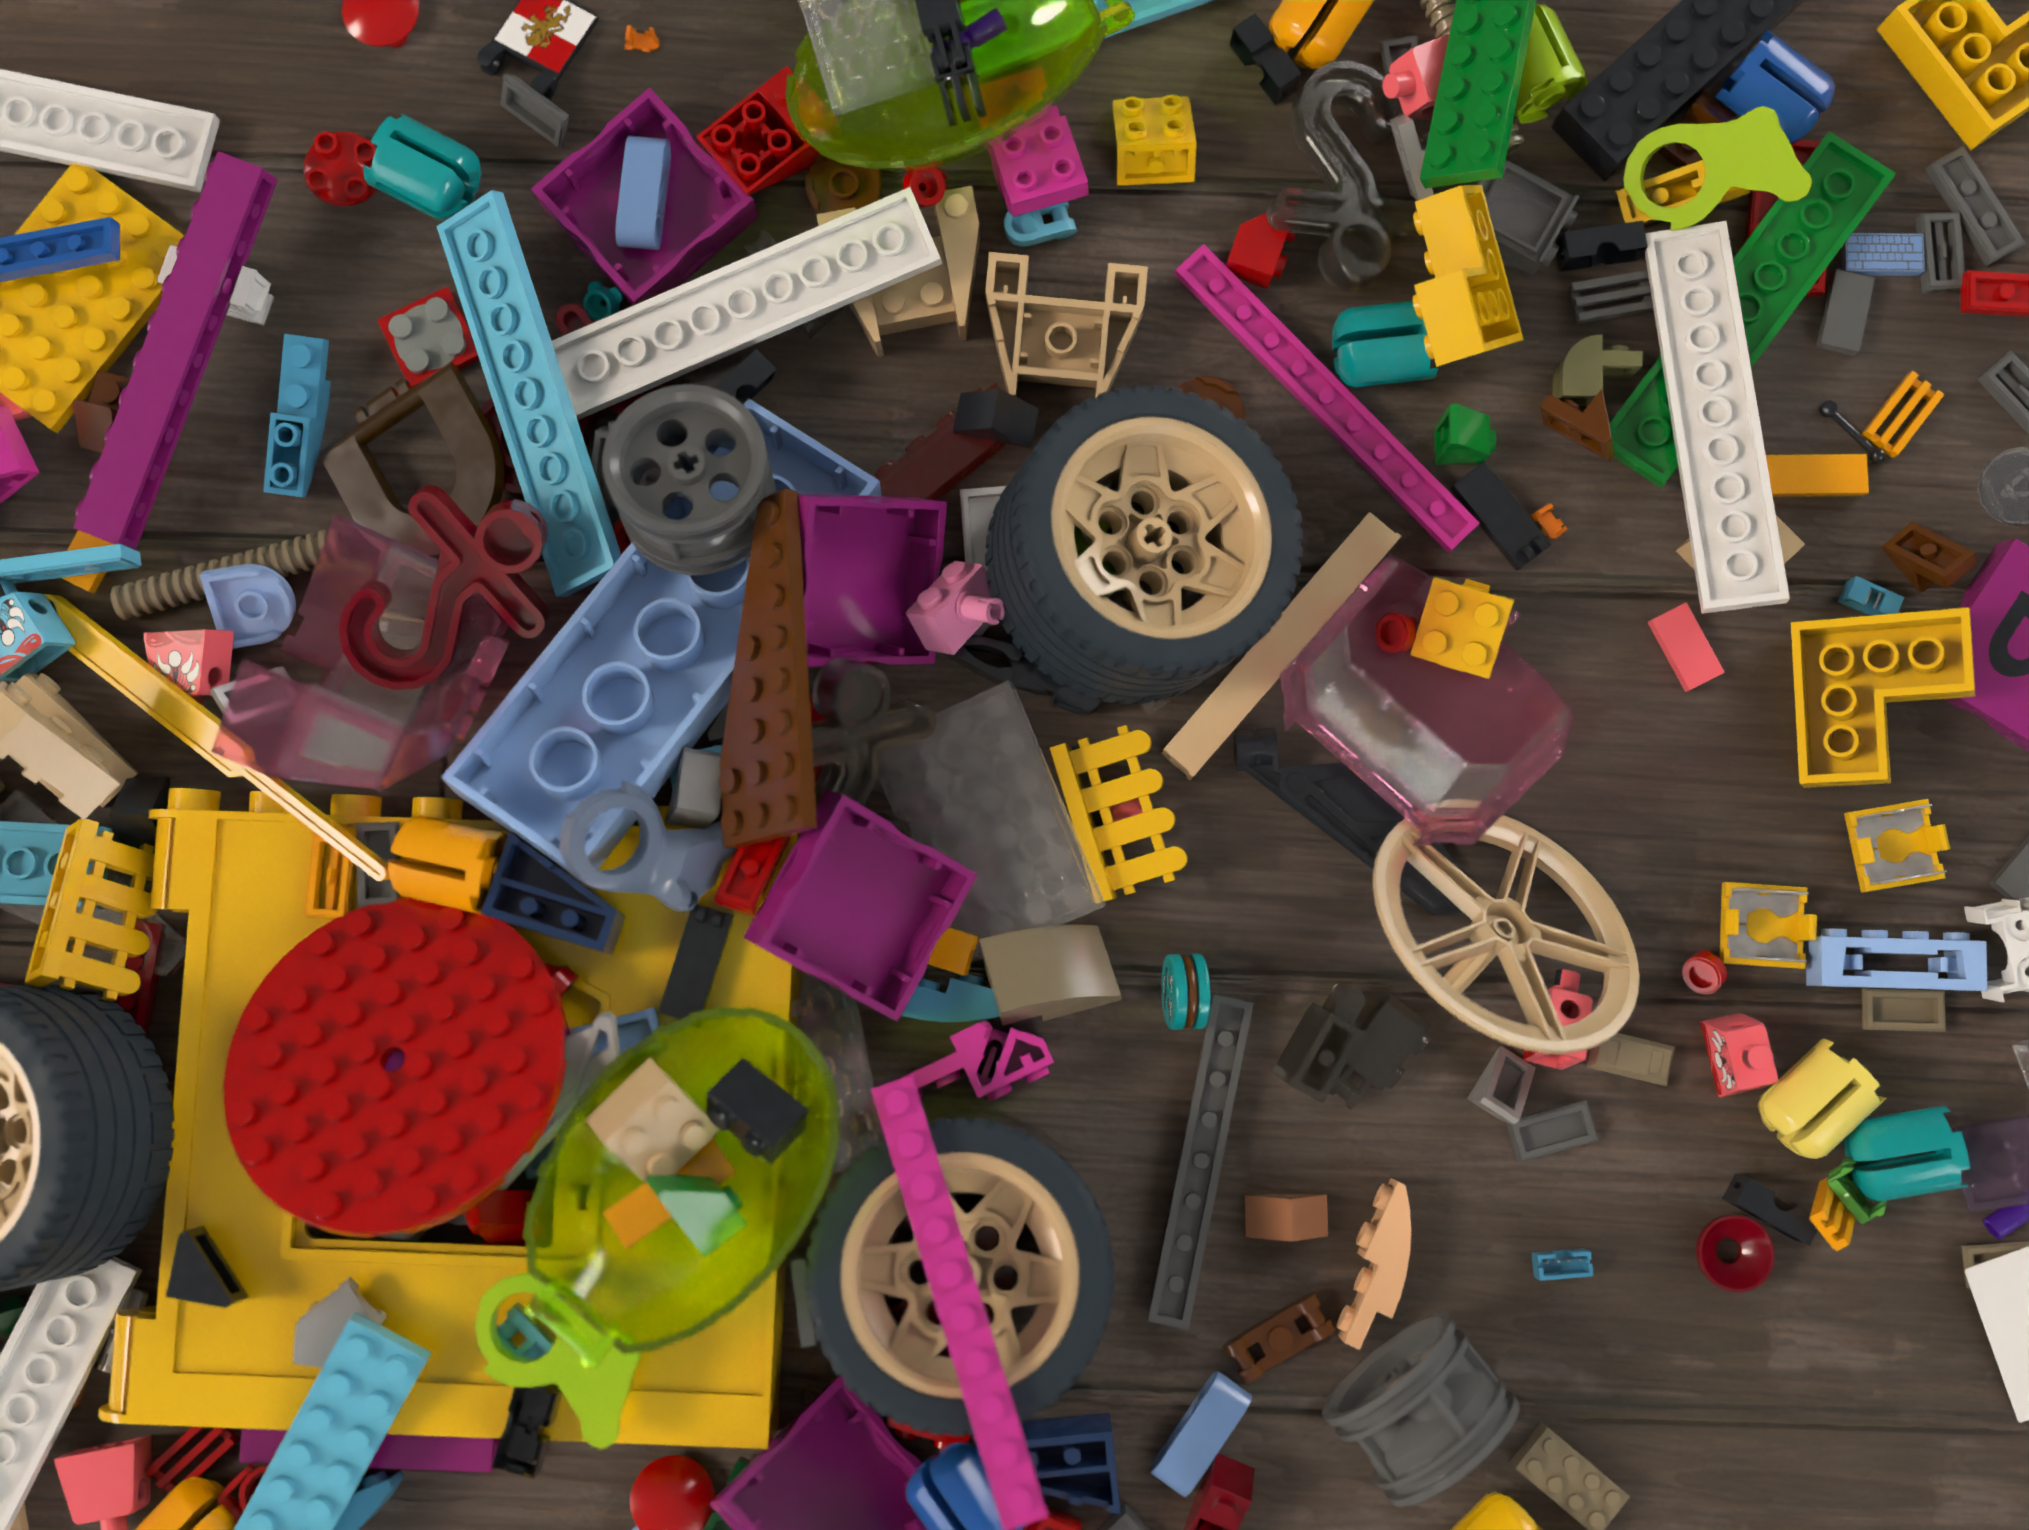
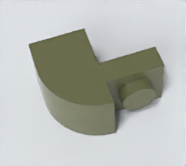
(1586, 364)

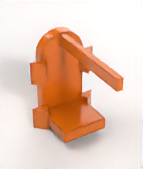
(645, 42)
(1549, 524)

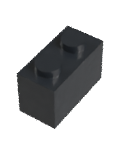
(756, 1111)

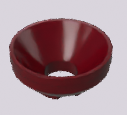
(1754, 1255)

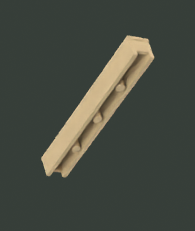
(1278, 648)

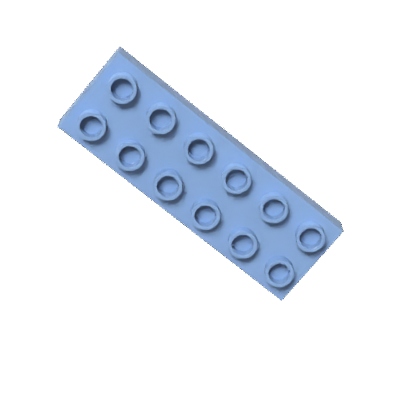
(628, 675)

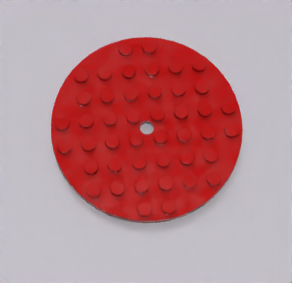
(405, 1146)

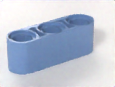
(643, 193)
(1200, 1433)

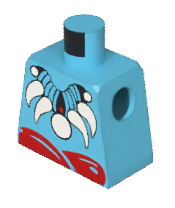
(29, 633)

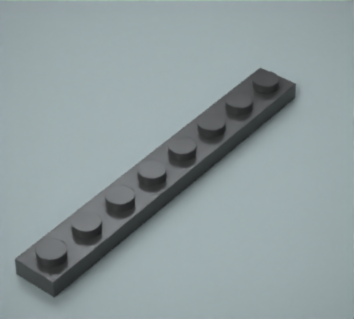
(1200, 1162)

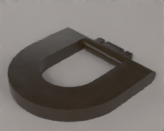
(466, 432)

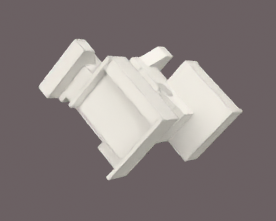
(250, 296)
(2003, 917)

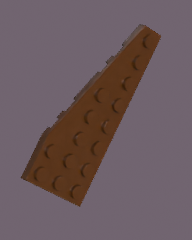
(767, 732)

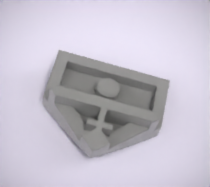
(325, 1320)

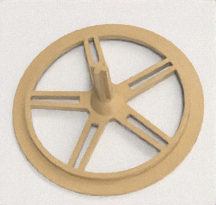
(1507, 931)

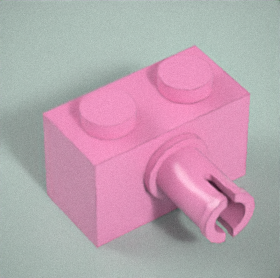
(954, 608)

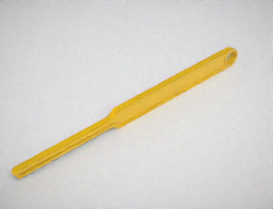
(196, 726)

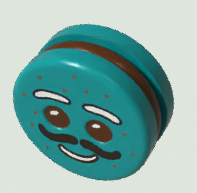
(1185, 991)

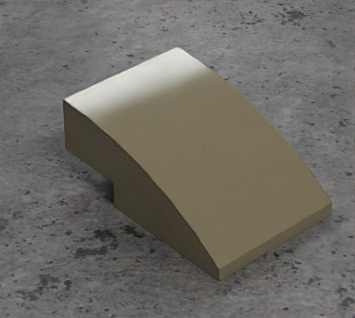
(1048, 972)

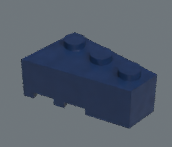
(549, 901)
(1075, 1458)

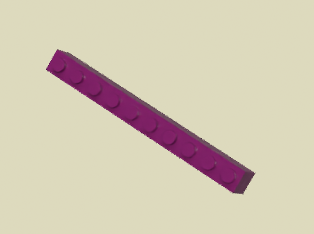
(175, 351)

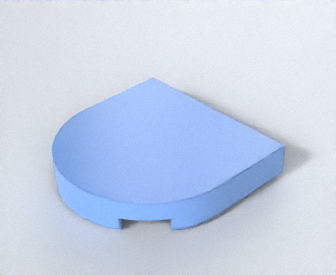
(250, 602)

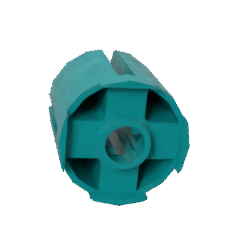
(423, 168)
(1381, 345)
(1906, 1155)

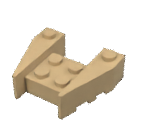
(934, 295)
(1062, 337)
(58, 745)

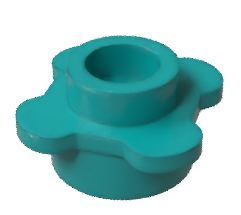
(594, 301)

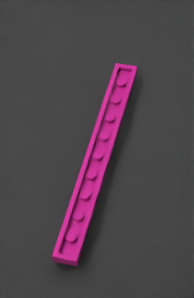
(1326, 398)
(959, 1305)

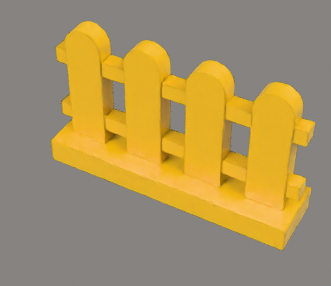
(1102, 796)
(63, 923)

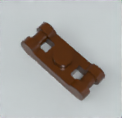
(1279, 1337)

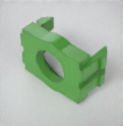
(1850, 1194)

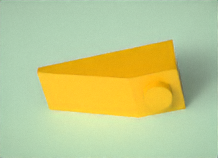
(1671, 191)

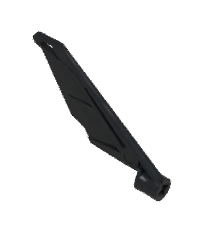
(1336, 804)

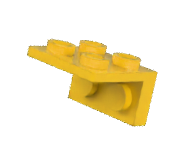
(1154, 140)

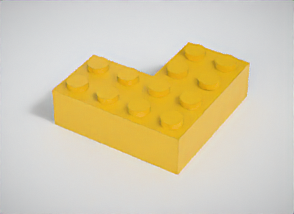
(1964, 62)
(1469, 299)
(1855, 667)

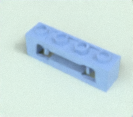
(1962, 960)

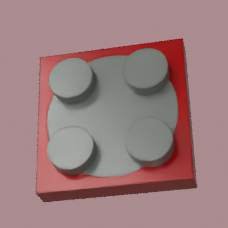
(429, 336)

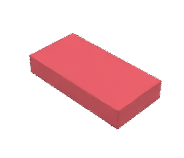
(1686, 647)

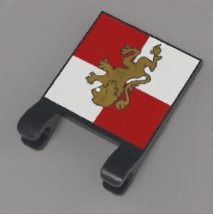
(543, 36)

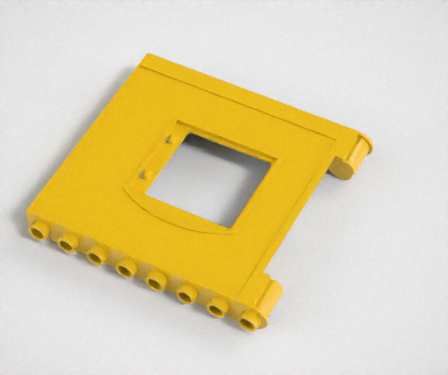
(234, 1364)

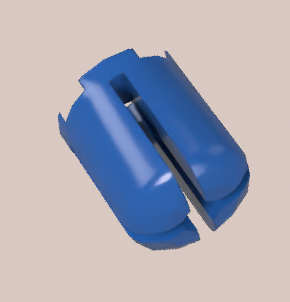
(1781, 80)
(954, 1491)

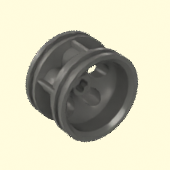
(672, 434)
(1422, 1409)

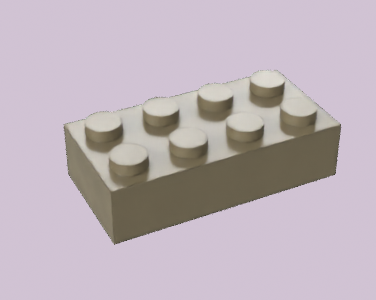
(1569, 1479)

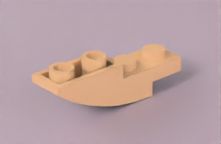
(1387, 1246)

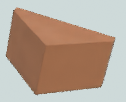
(1286, 1216)

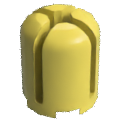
(1819, 1101)

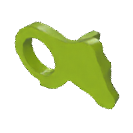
(1735, 153)
(593, 1395)

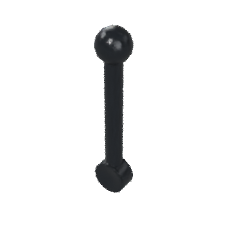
(1829, 409)

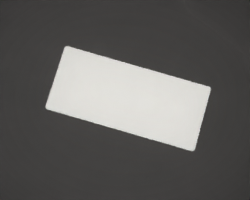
(2003, 1304)

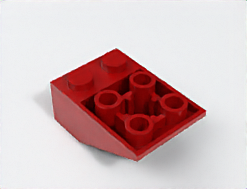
(758, 138)

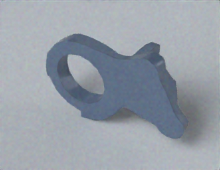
(666, 864)

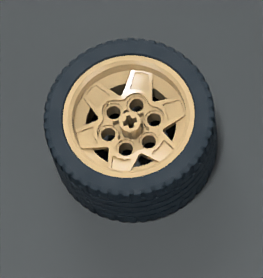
(1183, 467)
(78, 1132)
(858, 1265)

